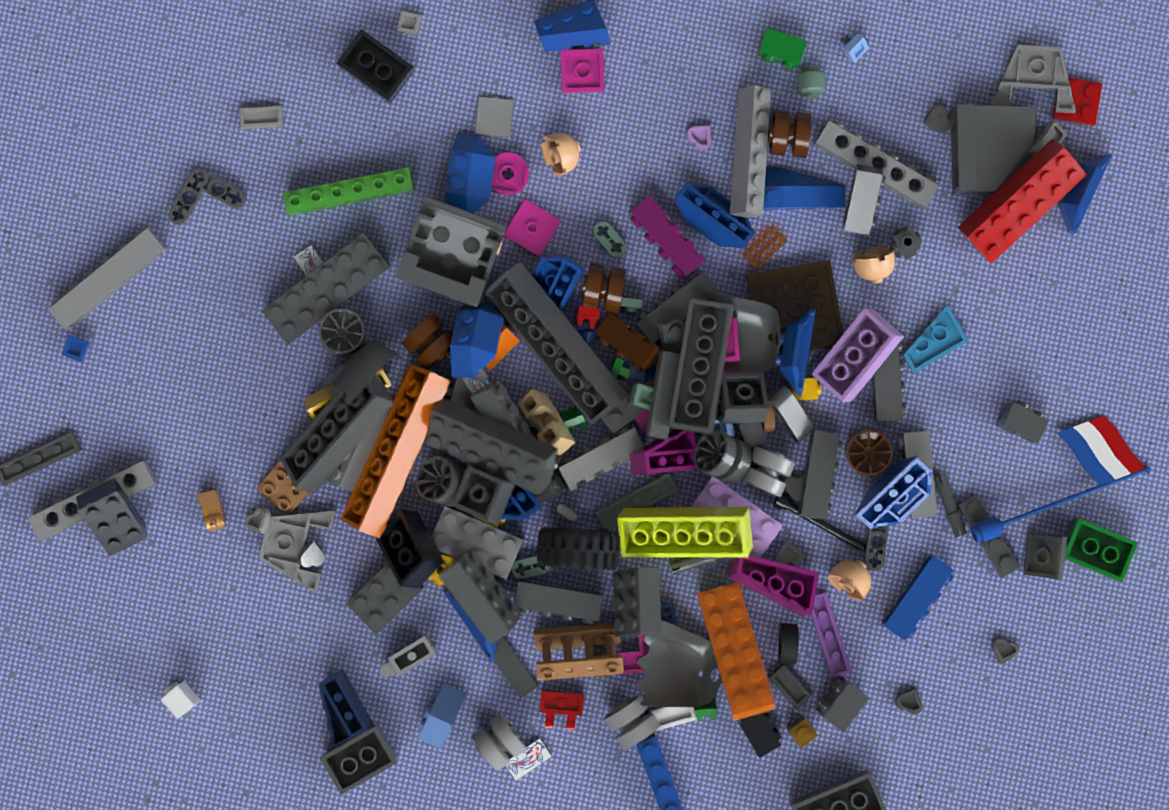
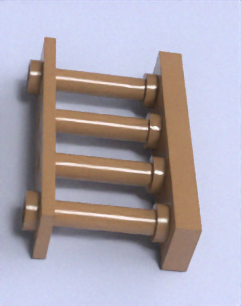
(577, 636)

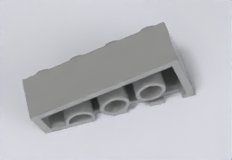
(601, 459)

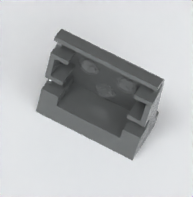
(989, 145)
(451, 252)

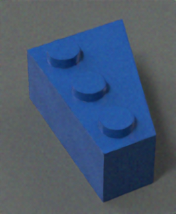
(572, 27)

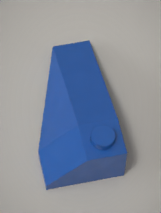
(796, 190)

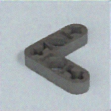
(205, 186)

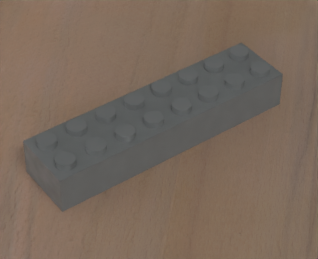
(555, 343)

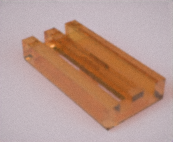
(767, 233)

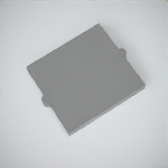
(494, 117)

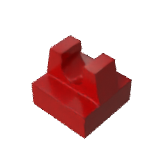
(589, 314)

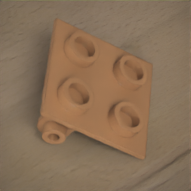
(281, 491)

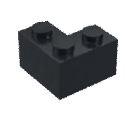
(760, 733)

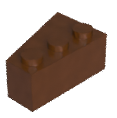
(628, 343)

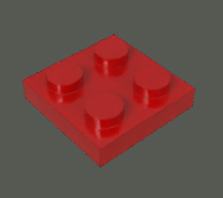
(1086, 100)

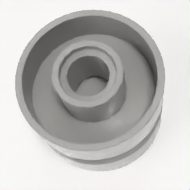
(770, 465)
(634, 726)
(493, 746)

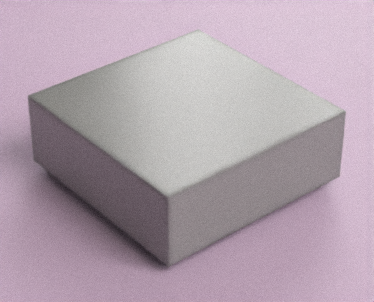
(409, 23)

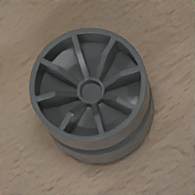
(341, 332)
(722, 457)
(440, 480)

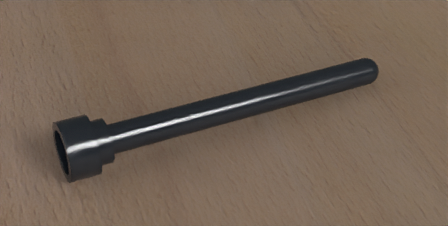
(785, 503)

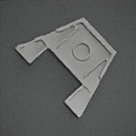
(1038, 69)
(286, 538)

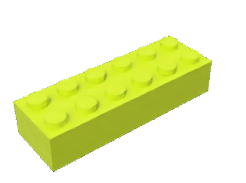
(685, 532)

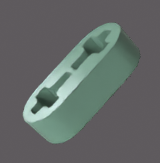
(613, 236)
(530, 572)

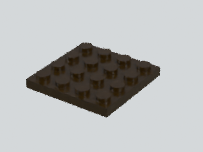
(795, 292)

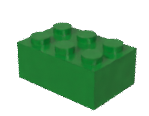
(1099, 549)

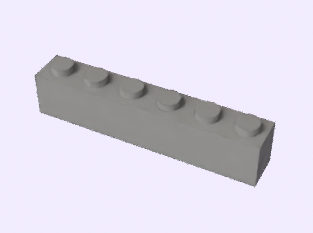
(750, 151)
(107, 279)

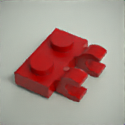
(561, 703)

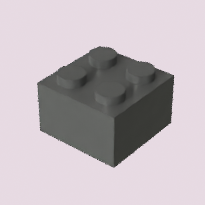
(743, 398)
(483, 494)

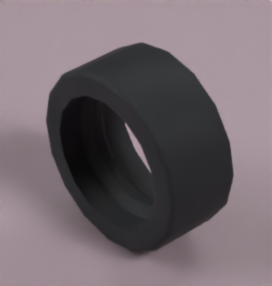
(788, 643)

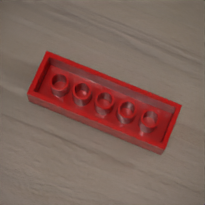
(1022, 201)

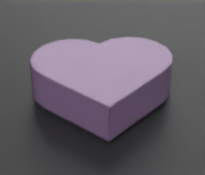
(700, 136)

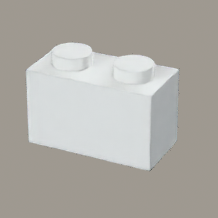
(180, 699)

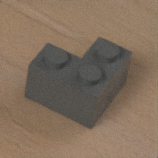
(1022, 421)

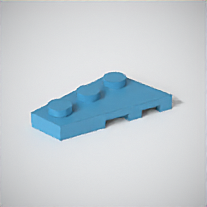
(935, 341)

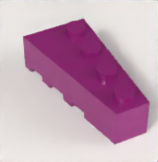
(667, 237)
(777, 581)

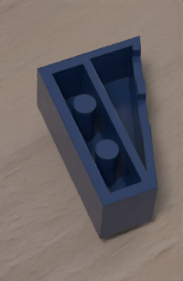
(343, 709)

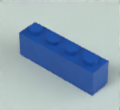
(918, 597)
(658, 774)

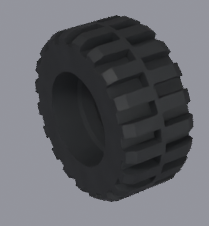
(578, 548)

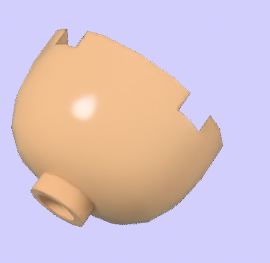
(561, 152)
(874, 264)
(851, 577)

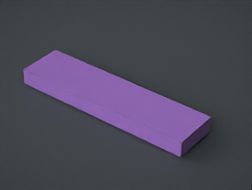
(829, 637)

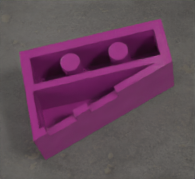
(665, 455)

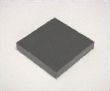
(1045, 556)

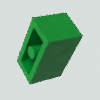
(782, 49)

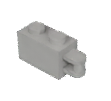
(409, 657)

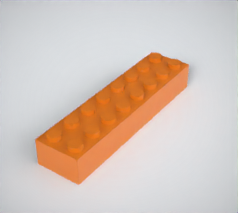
(394, 451)

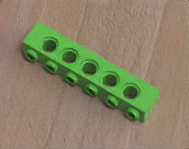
(348, 191)

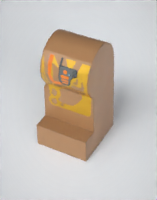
(212, 509)

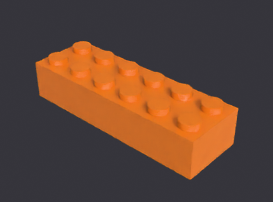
(736, 651)

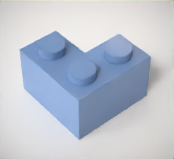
(440, 715)

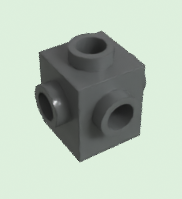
(897, 243)

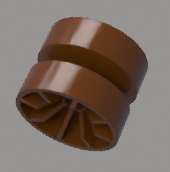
(784, 133)
(597, 287)
(425, 336)
(868, 451)

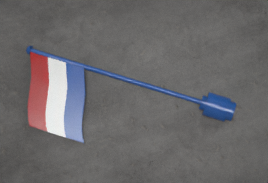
(1101, 455)

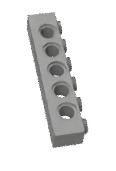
(827, 143)
(45, 528)

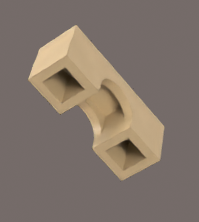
(553, 431)

